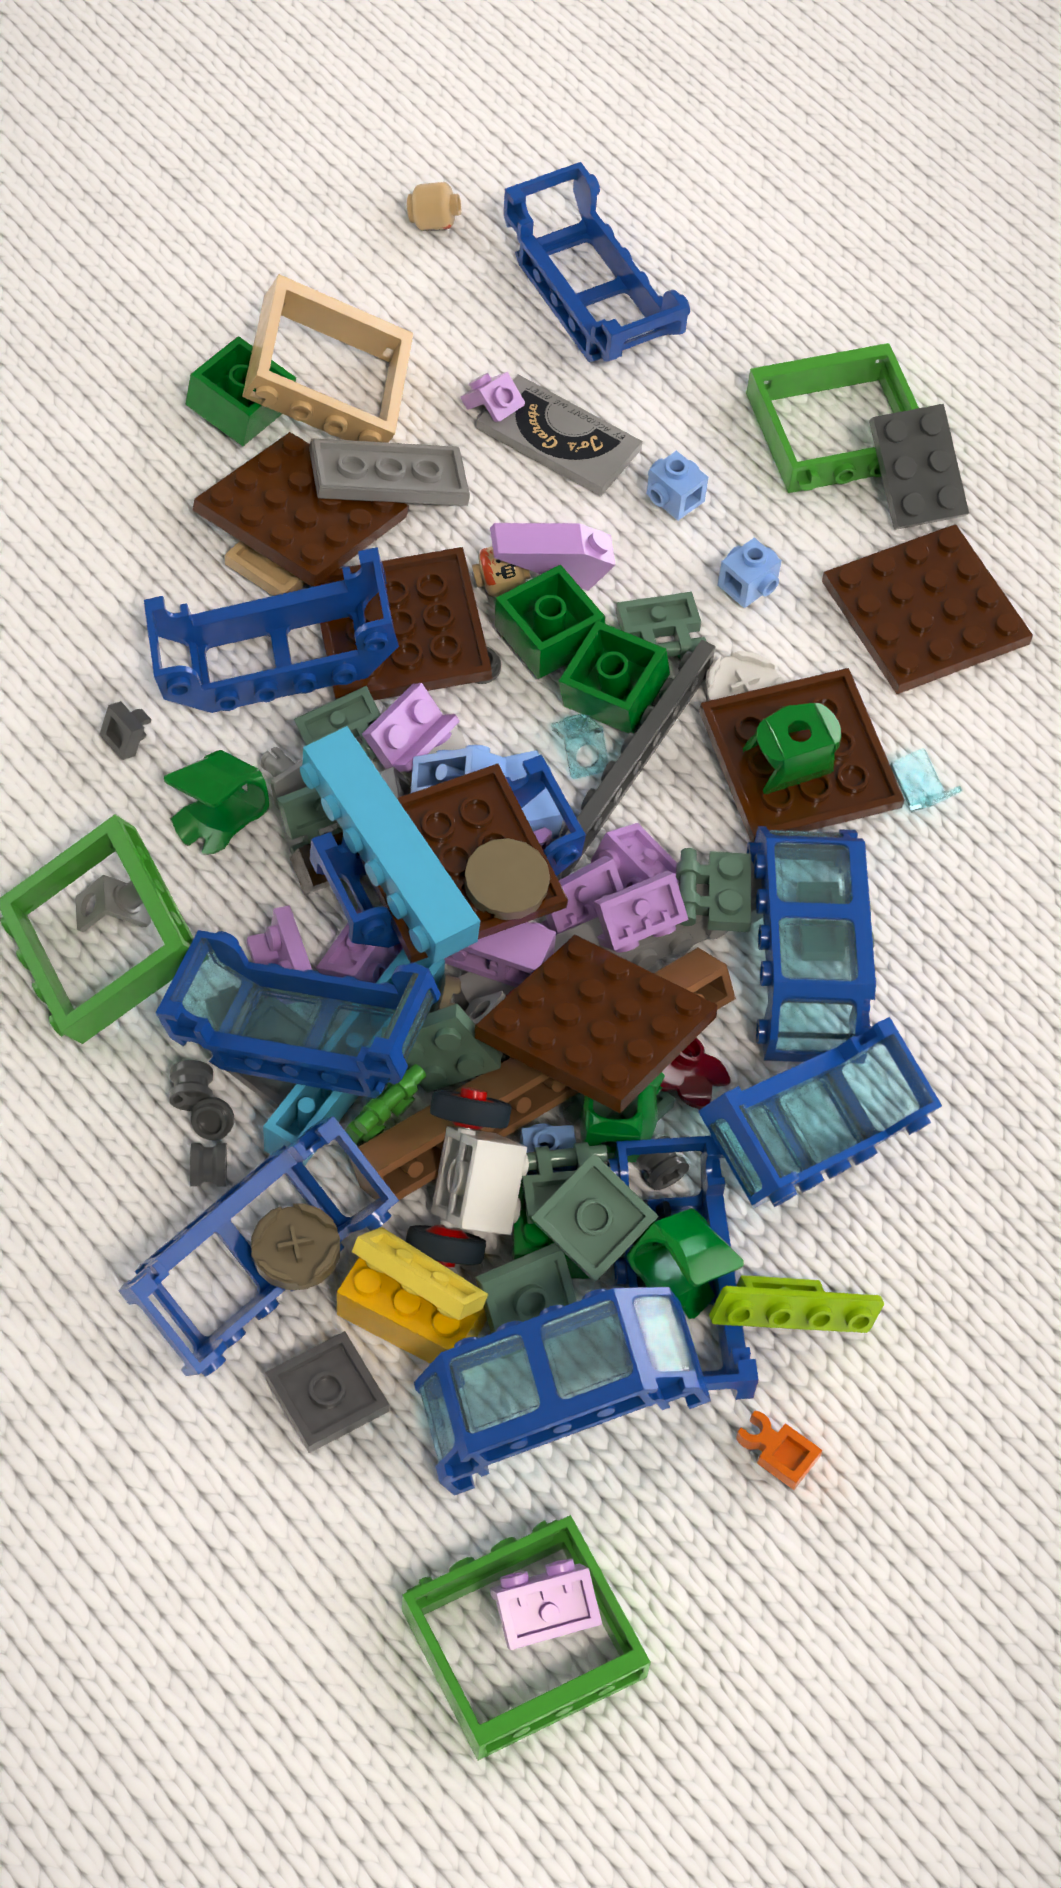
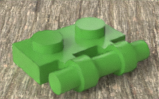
(378, 1110)

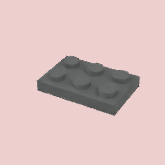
(919, 466)

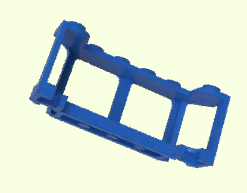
(594, 339)
(274, 618)
(374, 925)
(217, 1219)
(738, 1370)

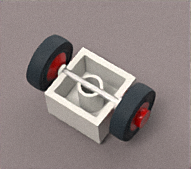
(475, 1178)

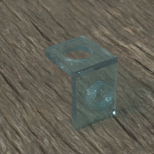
(580, 731)
(920, 781)

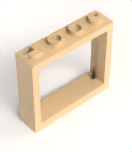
(342, 323)

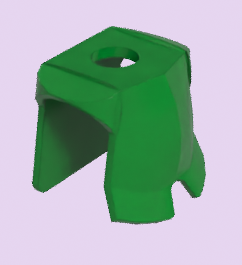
(795, 760)
(222, 802)
(641, 1126)
(684, 1256)

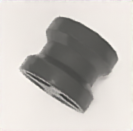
(191, 1083)
(208, 1164)
(663, 1168)

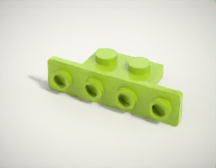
(794, 1305)

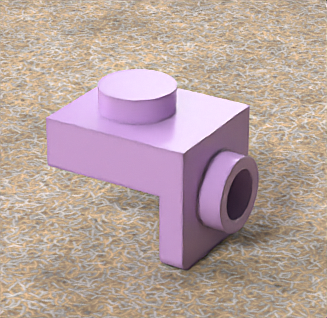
(496, 393)

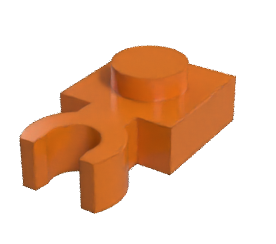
(783, 1453)

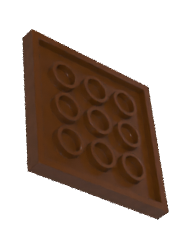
(277, 513)
(926, 608)
(432, 621)
(861, 773)
(456, 821)
(596, 1022)

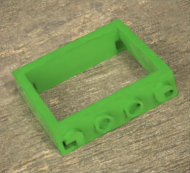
(818, 375)
(136, 983)
(559, 1702)

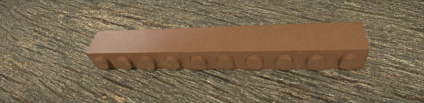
(412, 1150)

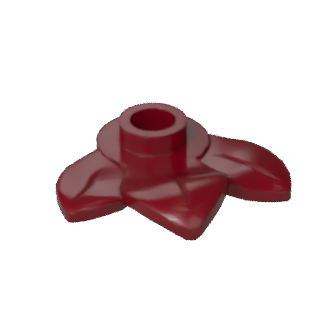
(694, 1075)

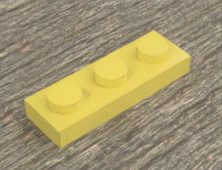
(419, 1273)

